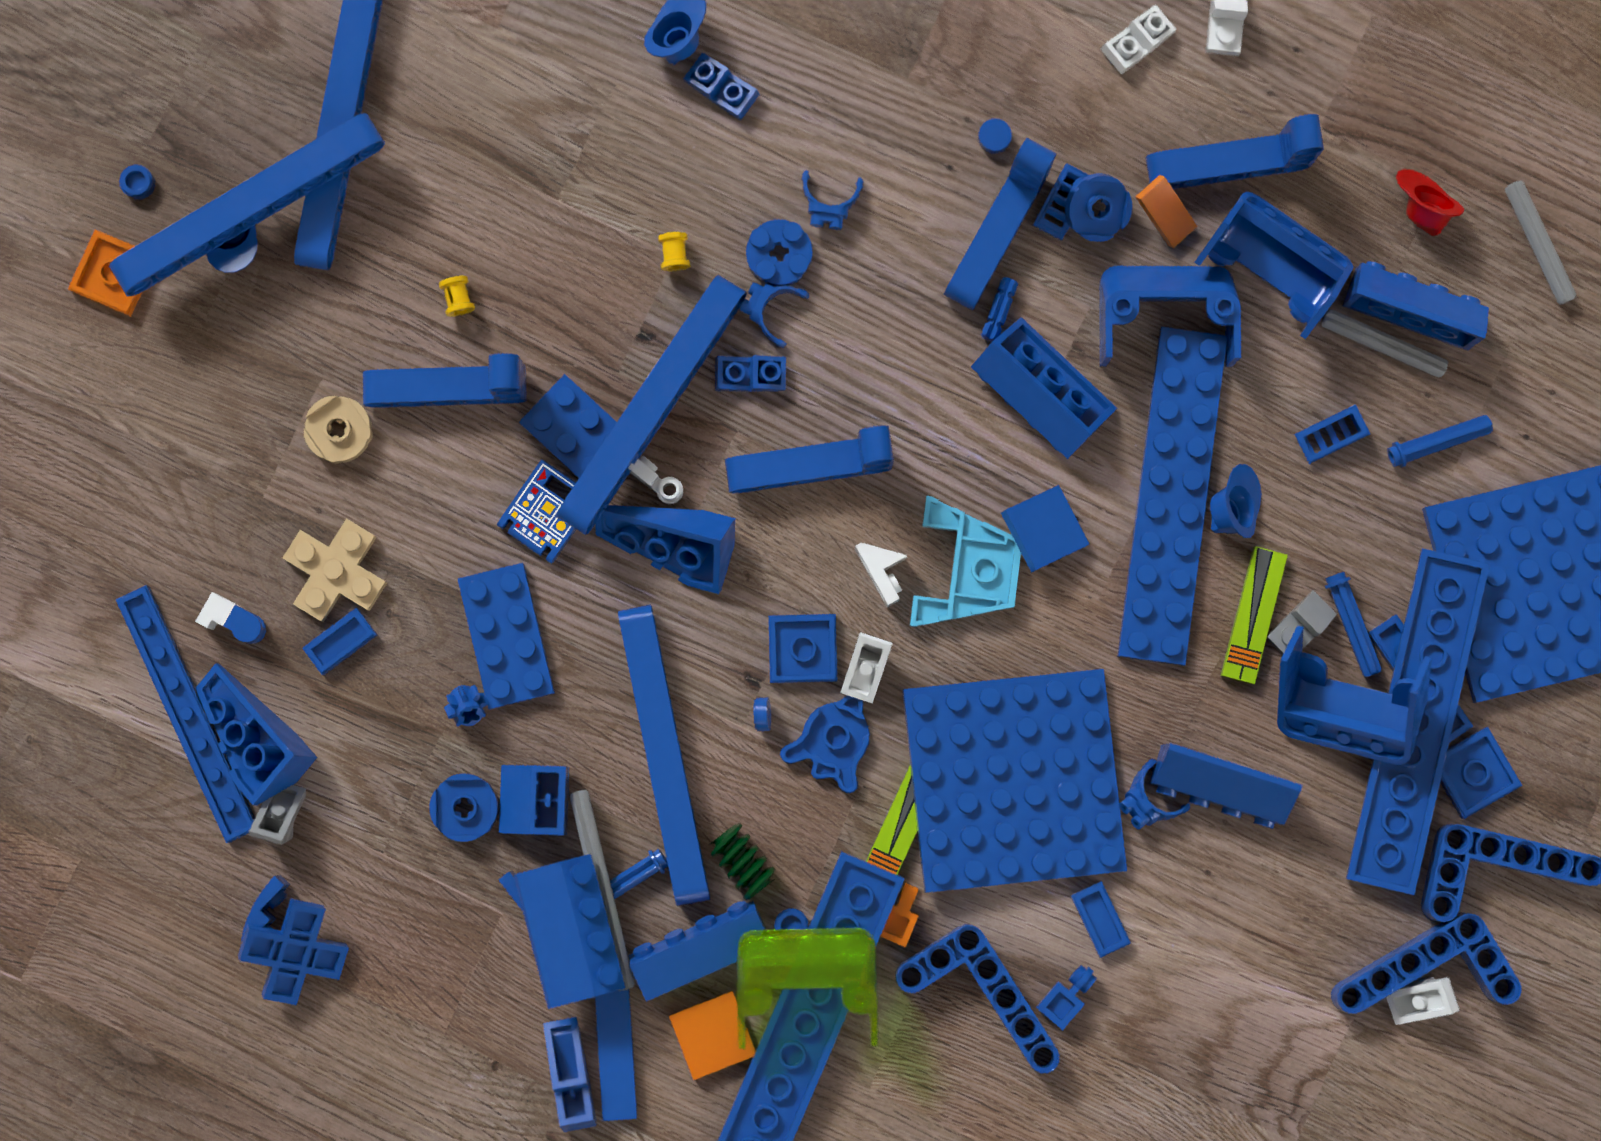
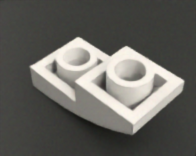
(1138, 39)

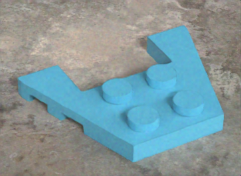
(982, 569)

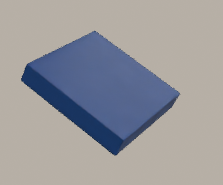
(1045, 528)
(802, 648)
(1477, 773)

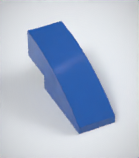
(569, 1074)

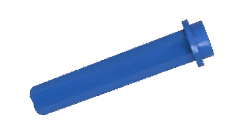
(1440, 440)
(1353, 624)
(639, 872)

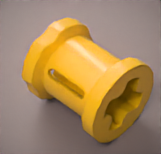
(674, 251)
(456, 296)

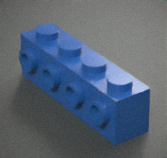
(693, 952)

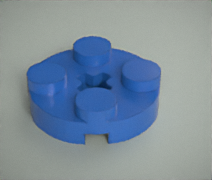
(1086, 193)
(790, 237)
(451, 793)

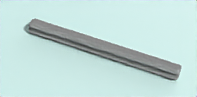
(591, 845)

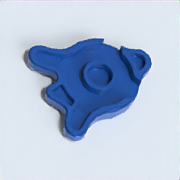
(834, 741)

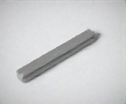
(1540, 242)
(1385, 343)

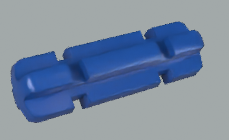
(999, 308)

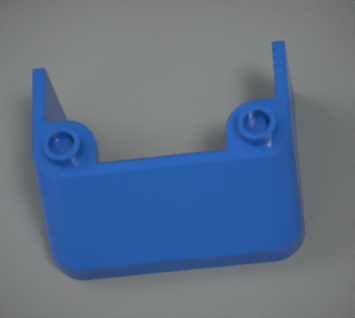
(1281, 255)
(1127, 285)
(1345, 714)

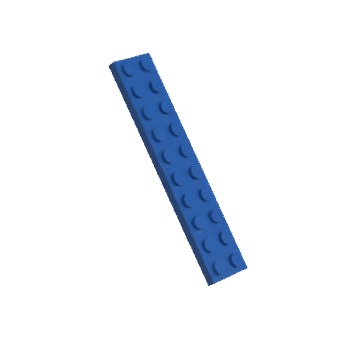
(1172, 496)
(1403, 796)
(808, 1019)

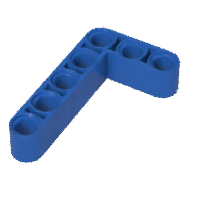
(1287, 152)
(1001, 223)
(497, 383)
(814, 463)
(1502, 856)
(1426, 961)
(990, 987)

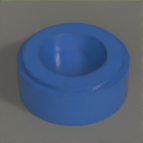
(994, 136)
(137, 182)
(762, 714)
(791, 919)

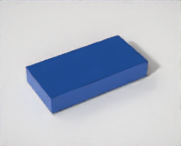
(340, 641)
(1100, 919)

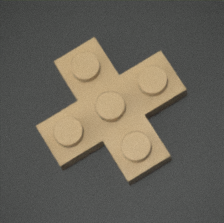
(334, 570)

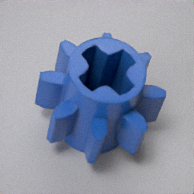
(466, 705)

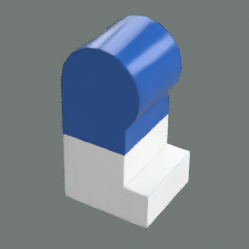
(243, 624)

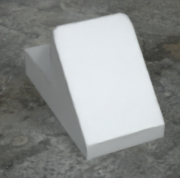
(1226, 26)
(876, 561)
(866, 667)
(1422, 1000)

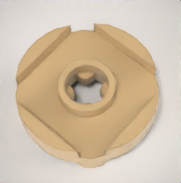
(318, 428)

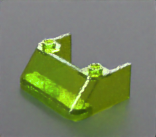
(806, 961)

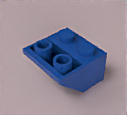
(534, 799)

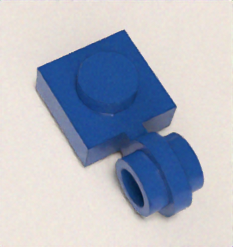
(1061, 1003)

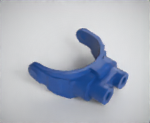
(825, 213)
(760, 297)
(1139, 806)

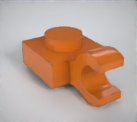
(901, 919)

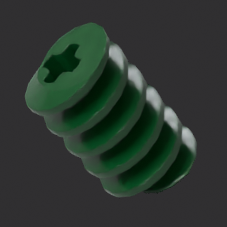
(742, 861)

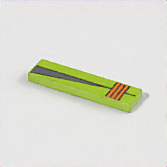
(1254, 615)
(897, 830)

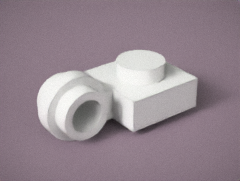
(645, 472)

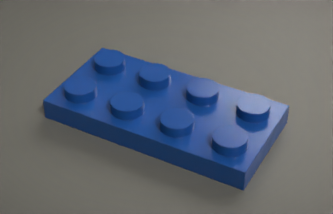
(506, 636)

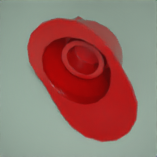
(1427, 202)

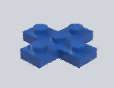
(293, 952)

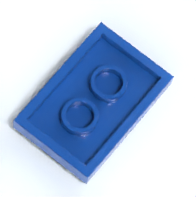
(569, 424)

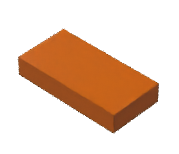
(1166, 211)

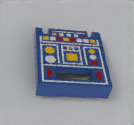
(536, 511)

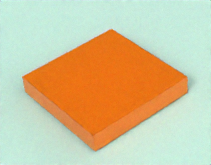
(95, 279)
(711, 1035)

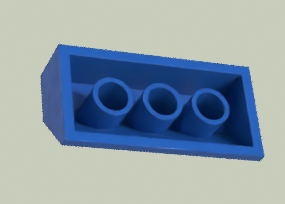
(1417, 306)
(1043, 387)
(1224, 784)
(569, 931)

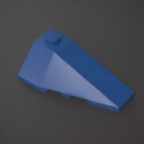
(684, 541)
(258, 744)

